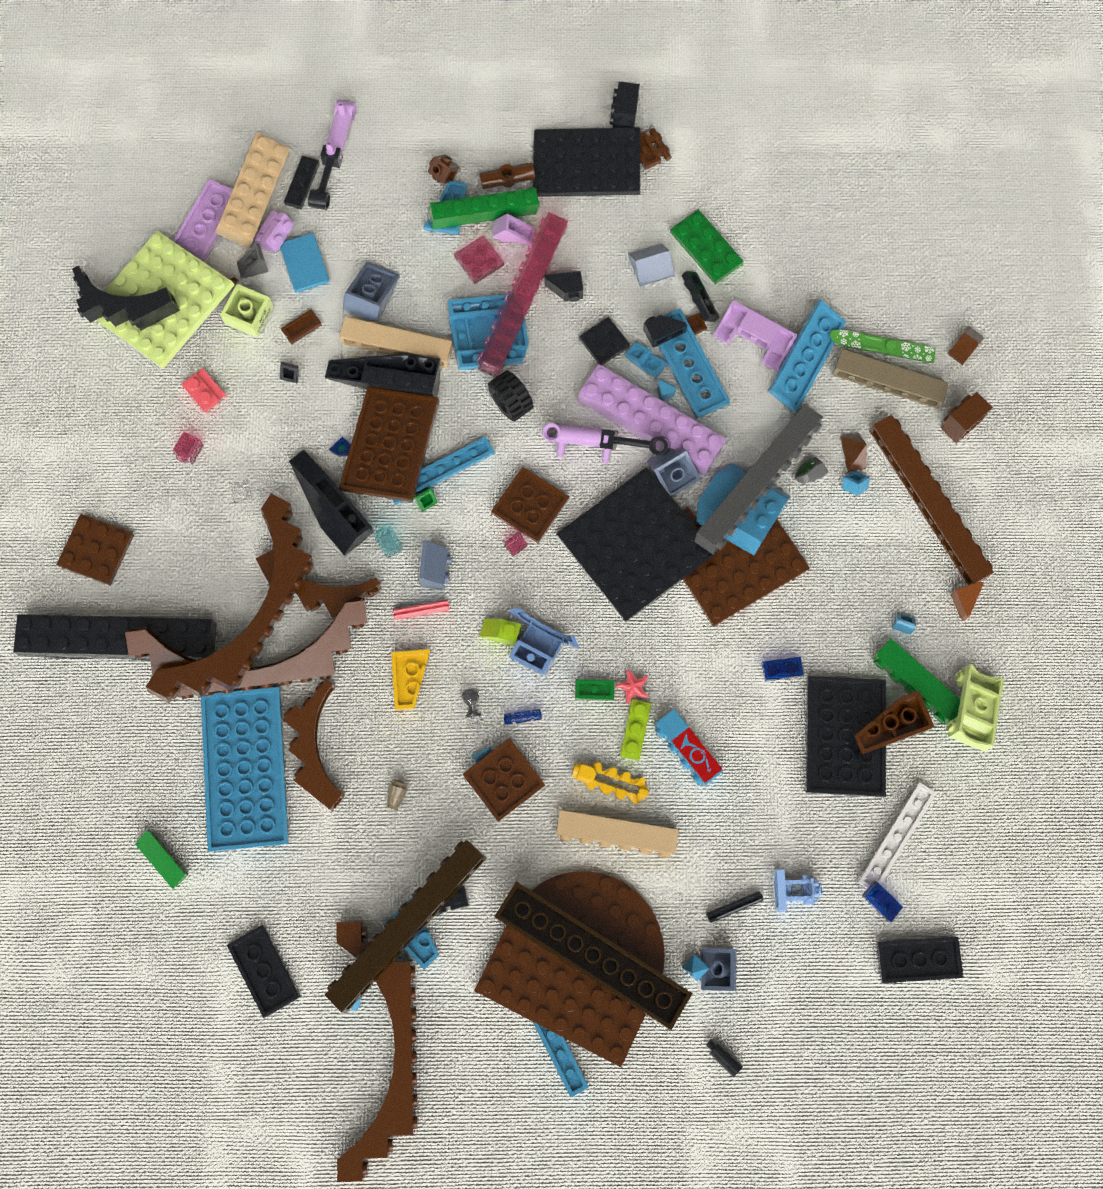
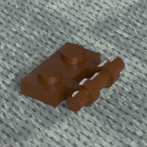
(648, 154)

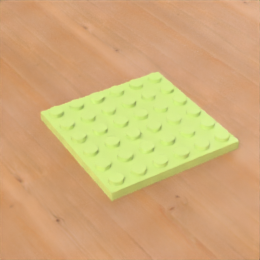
(191, 282)

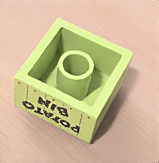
(247, 310)

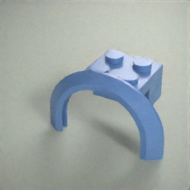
(538, 644)

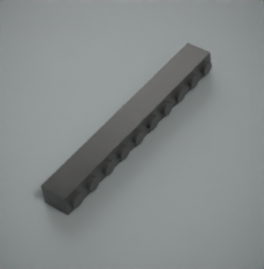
(758, 480)

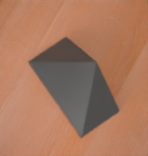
(252, 263)

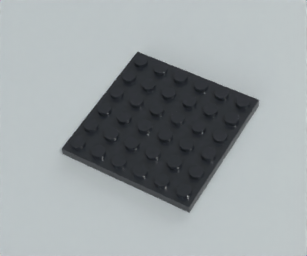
(635, 544)

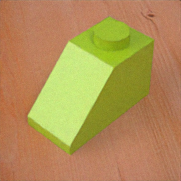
(501, 631)

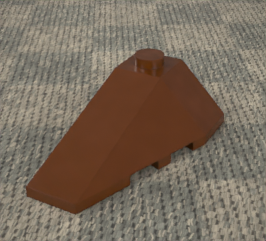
(898, 722)

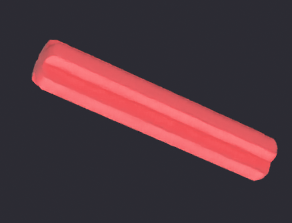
(421, 609)

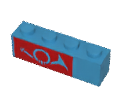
(688, 747)

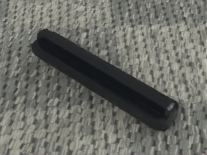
(734, 907)

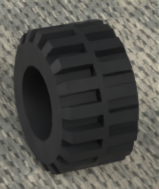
(510, 395)

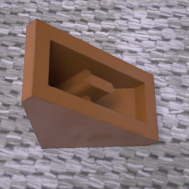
(965, 599)

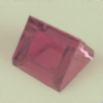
(515, 544)

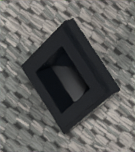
(289, 372)

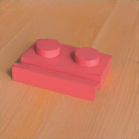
(203, 390)

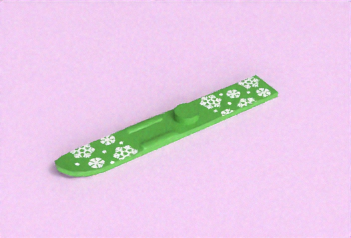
(883, 345)

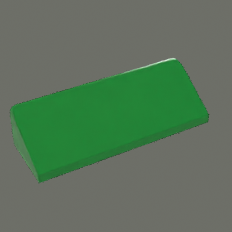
(161, 859)

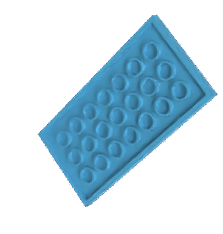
(244, 770)

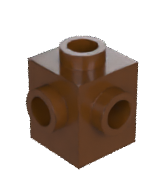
(443, 169)

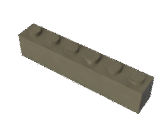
(890, 378)

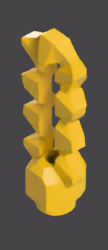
(587, 773)

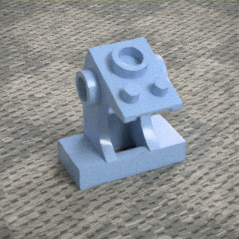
(811, 890)

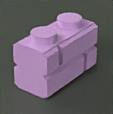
(274, 231)

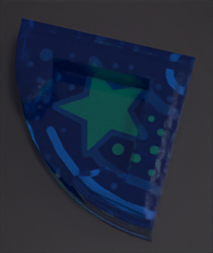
(341, 447)

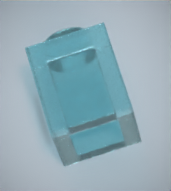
(388, 541)

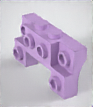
(758, 330)

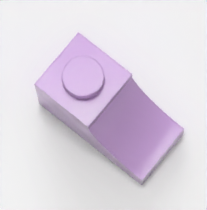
(513, 230)

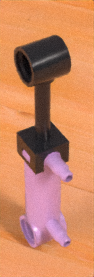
(332, 152)
(598, 438)

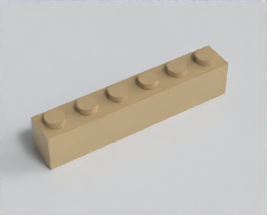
(394, 341)
(618, 833)

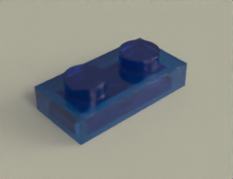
(782, 669)
(882, 901)

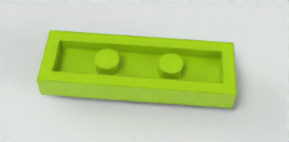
(635, 730)

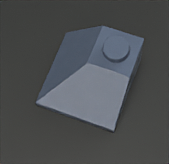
(674, 470)

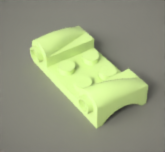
(977, 709)

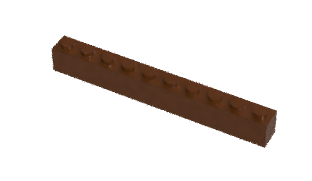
(931, 500)

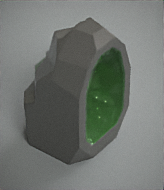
(811, 471)

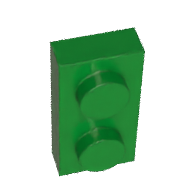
(594, 690)

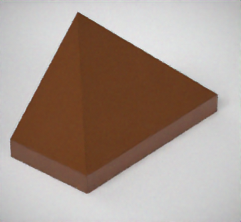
(854, 452)

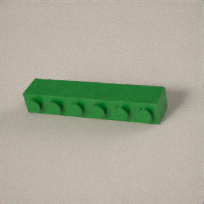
(483, 208)
(914, 678)

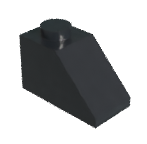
(566, 285)
(663, 329)

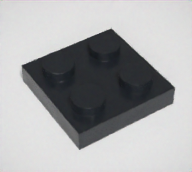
(604, 341)

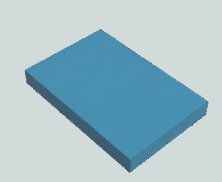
(304, 263)

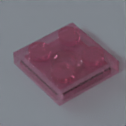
(479, 259)

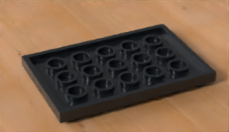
(587, 161)
(833, 717)

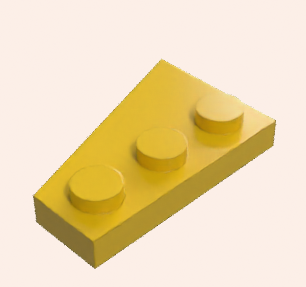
(408, 674)

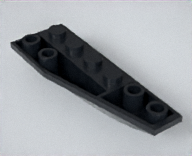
(389, 372)
(330, 506)

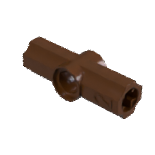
(517, 174)

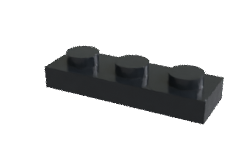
(301, 182)
(700, 296)

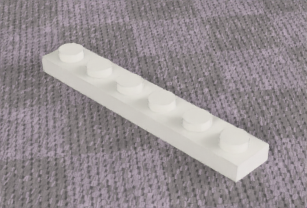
(897, 835)

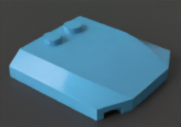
(471, 324)
(759, 522)

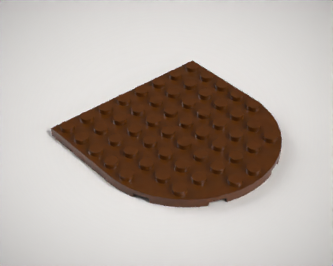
(557, 995)

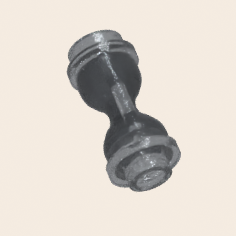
(470, 698)

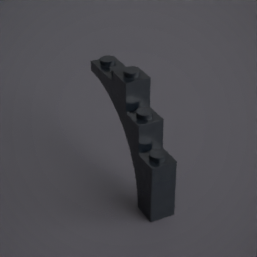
(139, 310)

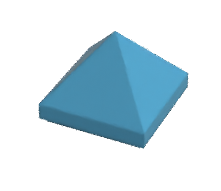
(695, 967)

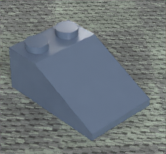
(370, 291)

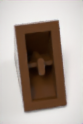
(966, 345)

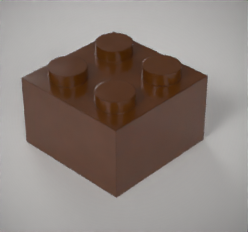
(965, 416)

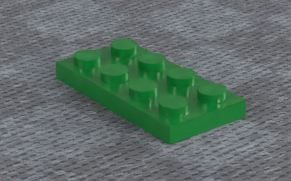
(706, 246)

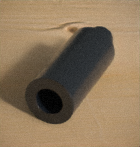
(724, 1058)

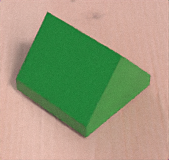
(425, 499)

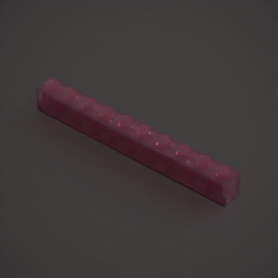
(522, 295)

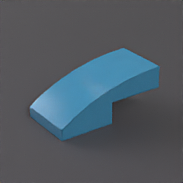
(643, 359)

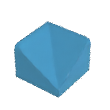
(855, 483)

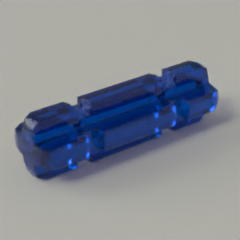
(523, 716)

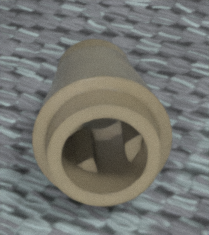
(396, 793)

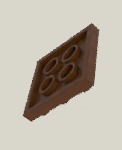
(530, 505)
(95, 549)
(503, 779)

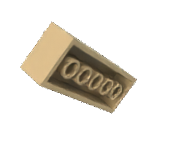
(252, 190)

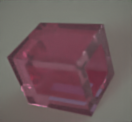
(187, 448)

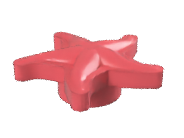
(633, 686)

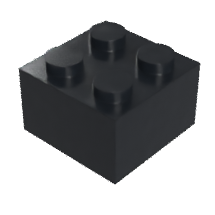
(624, 105)

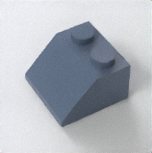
(434, 566)

